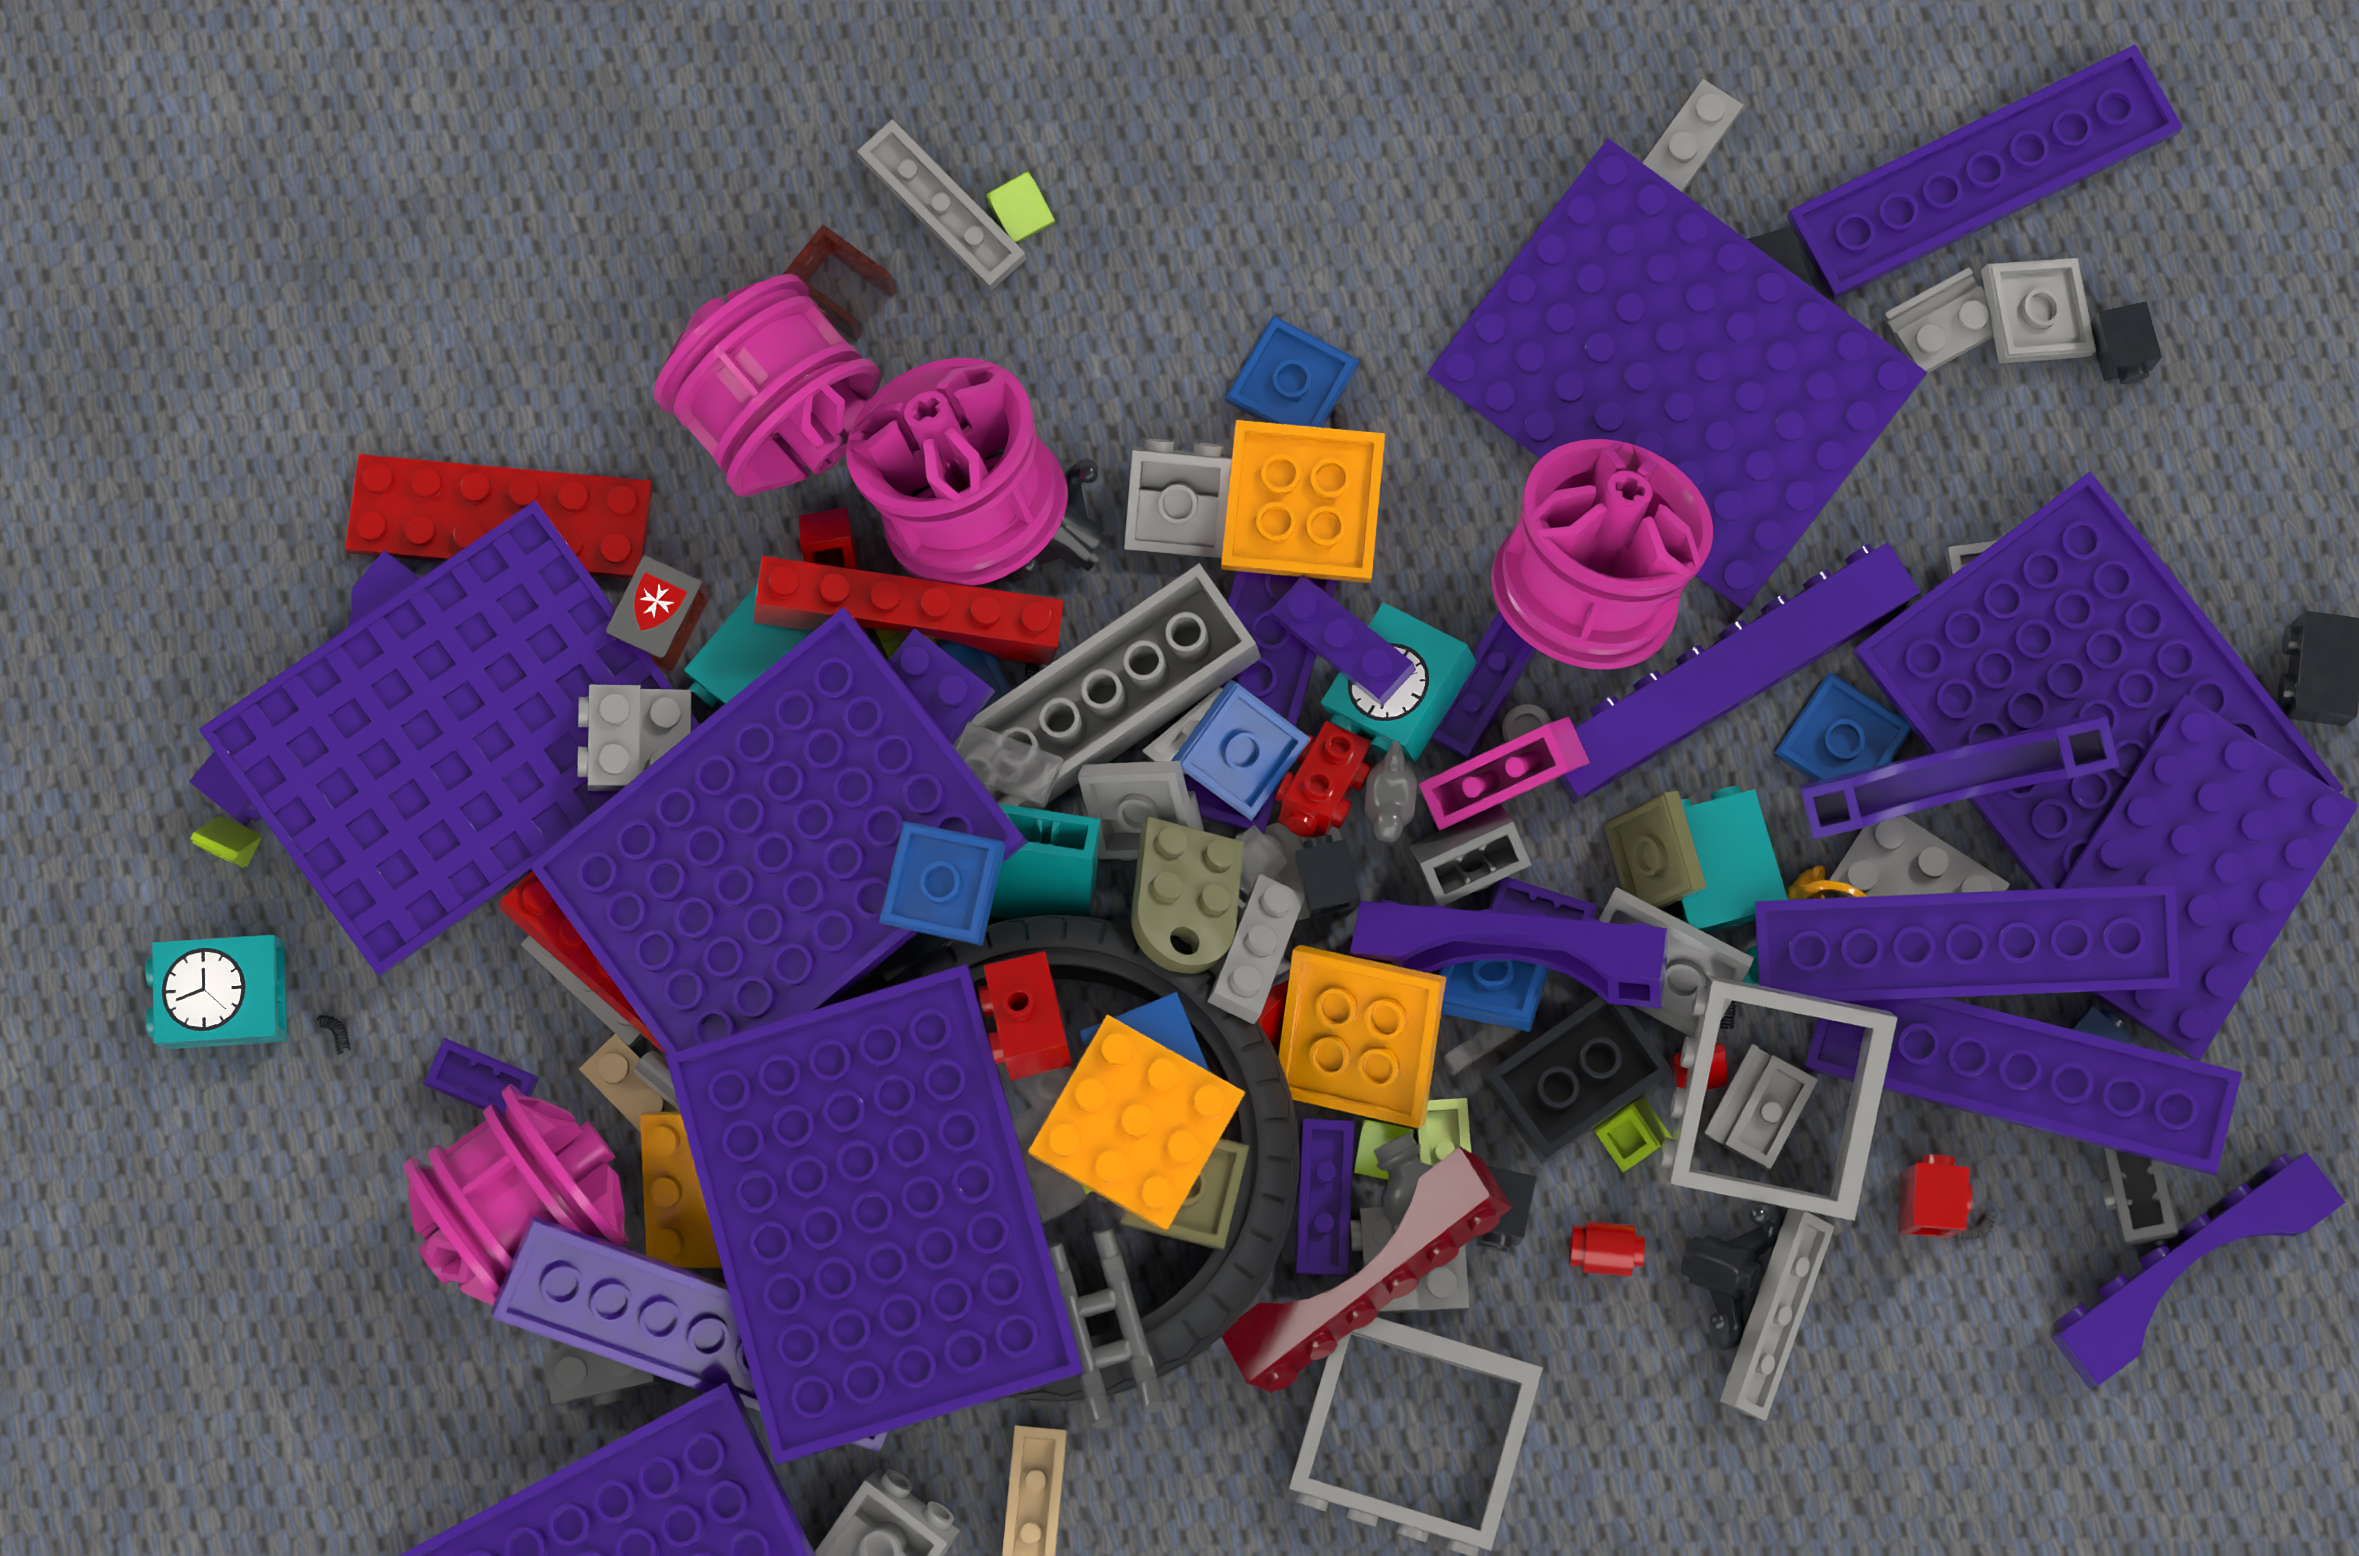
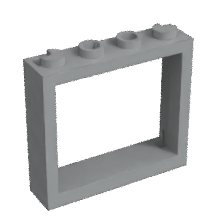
(1860, 1116)
(1414, 1523)

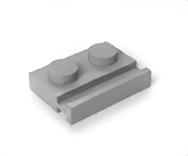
(1942, 321)
(1760, 1107)

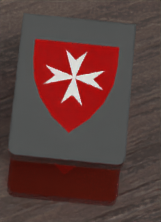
(820, 247)
(659, 611)

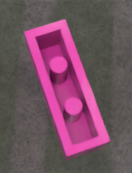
(1504, 773)

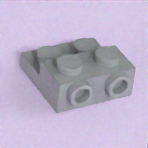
(1178, 499)
(629, 731)
(1128, 794)
(1437, 1290)
(889, 1522)

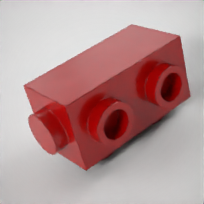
(1320, 789)

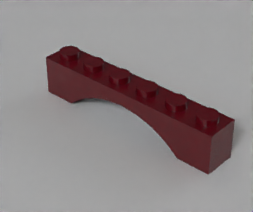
(1446, 1211)

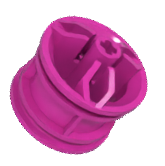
(766, 385)
(936, 432)
(1601, 553)
(501, 1174)

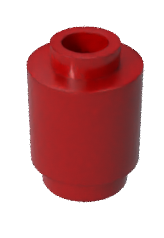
(1606, 1248)

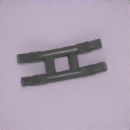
(1134, 1343)

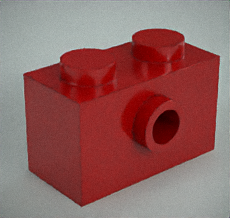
(1026, 1016)
(1934, 1198)

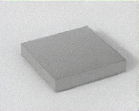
(2038, 310)

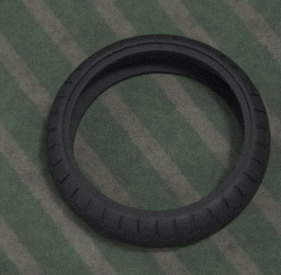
(1232, 1277)

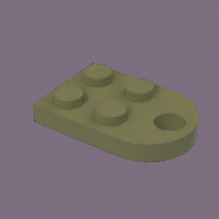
(1188, 890)

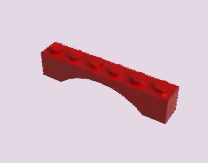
(987, 619)

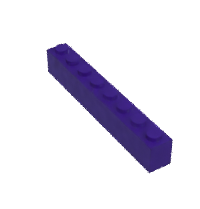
(1739, 666)

